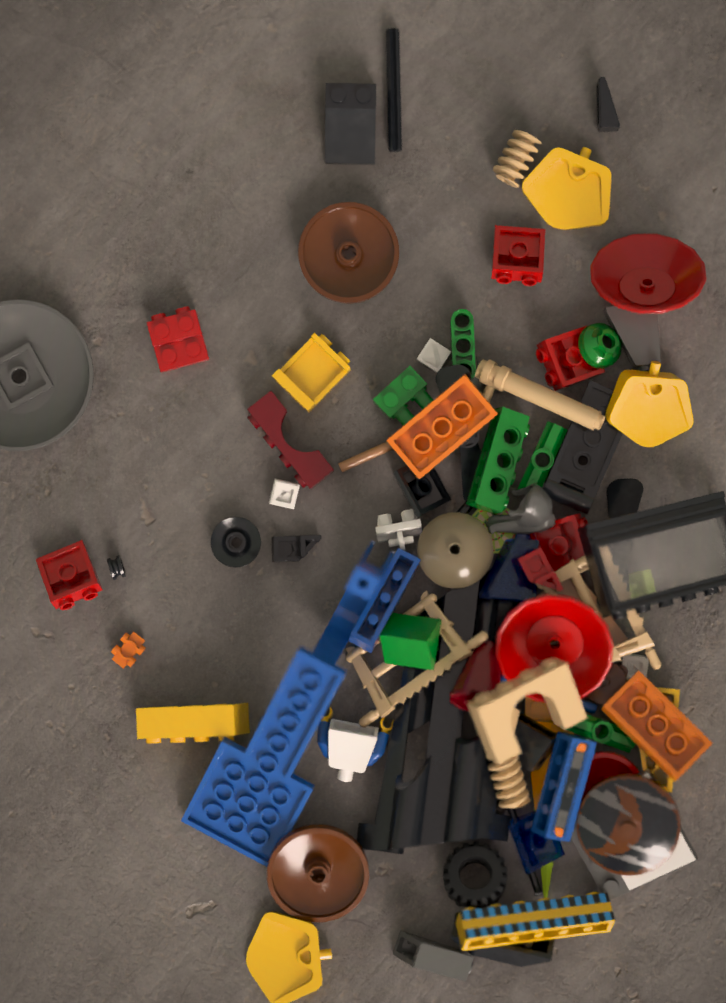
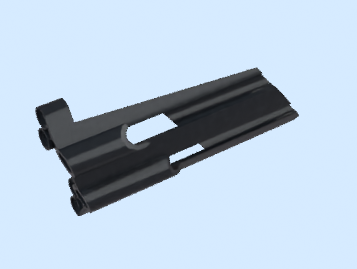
(453, 790)

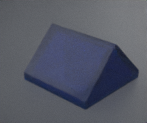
(533, 848)

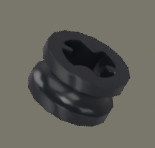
(116, 567)

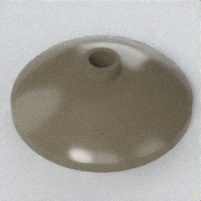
(458, 569)

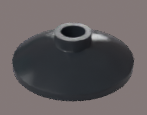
(222, 542)

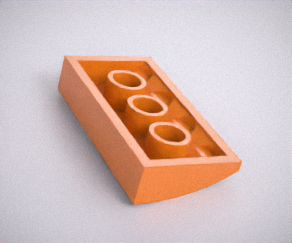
(442, 426)
(656, 726)

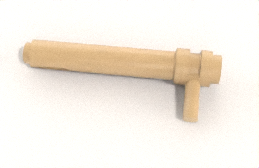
(505, 380)

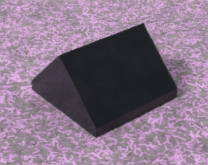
(422, 493)

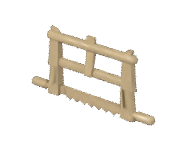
(637, 643)
(369, 677)

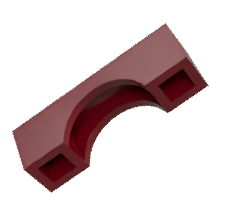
(269, 415)

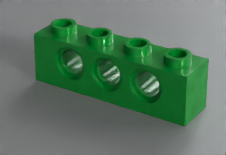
(481, 494)

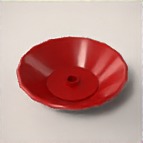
(648, 273)
(581, 633)

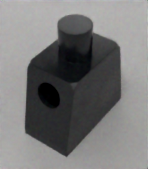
(534, 743)

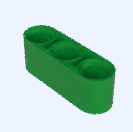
(465, 334)

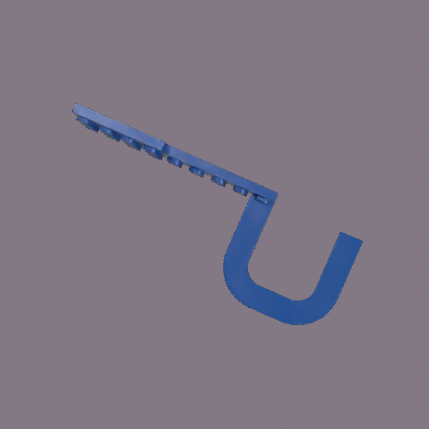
(251, 793)

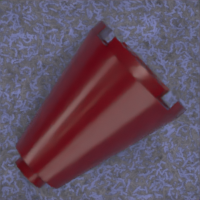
(478, 676)

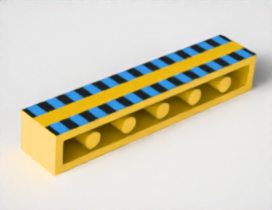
(534, 920)

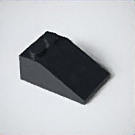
(350, 123)

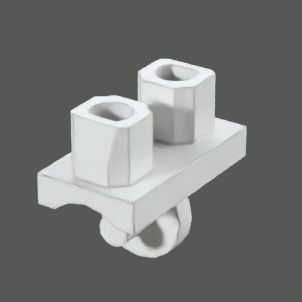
(398, 533)

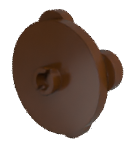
(610, 685)

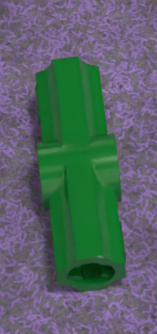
(549, 445)
(609, 735)

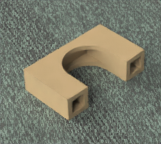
(494, 708)

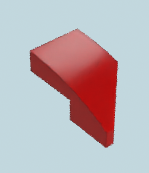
(539, 570)

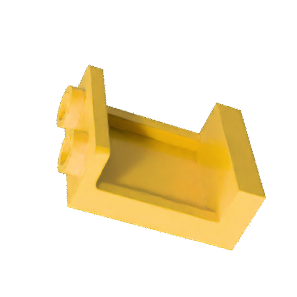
(312, 371)

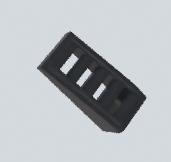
(606, 114)

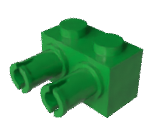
(404, 389)

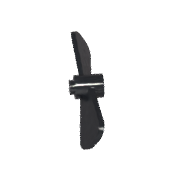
(470, 449)
(623, 499)

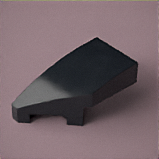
(292, 547)

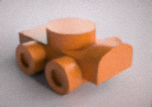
(132, 645)

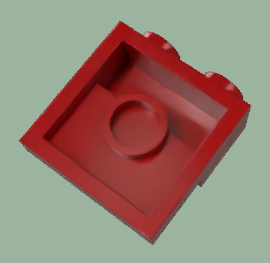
(518, 255)
(177, 339)
(564, 361)
(562, 541)
(69, 575)

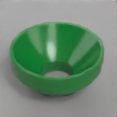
(593, 349)

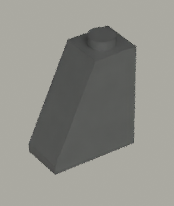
(637, 335)
(433, 956)

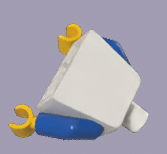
(350, 745)

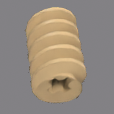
(515, 157)
(510, 782)

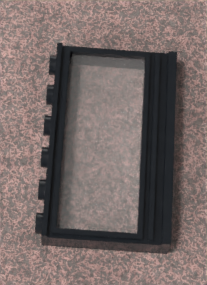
(657, 555)

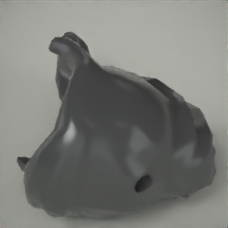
(532, 515)

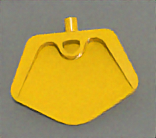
(569, 190)
(650, 406)
(286, 957)

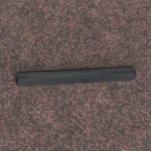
(393, 90)

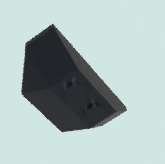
(515, 954)

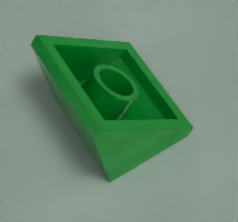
(410, 641)

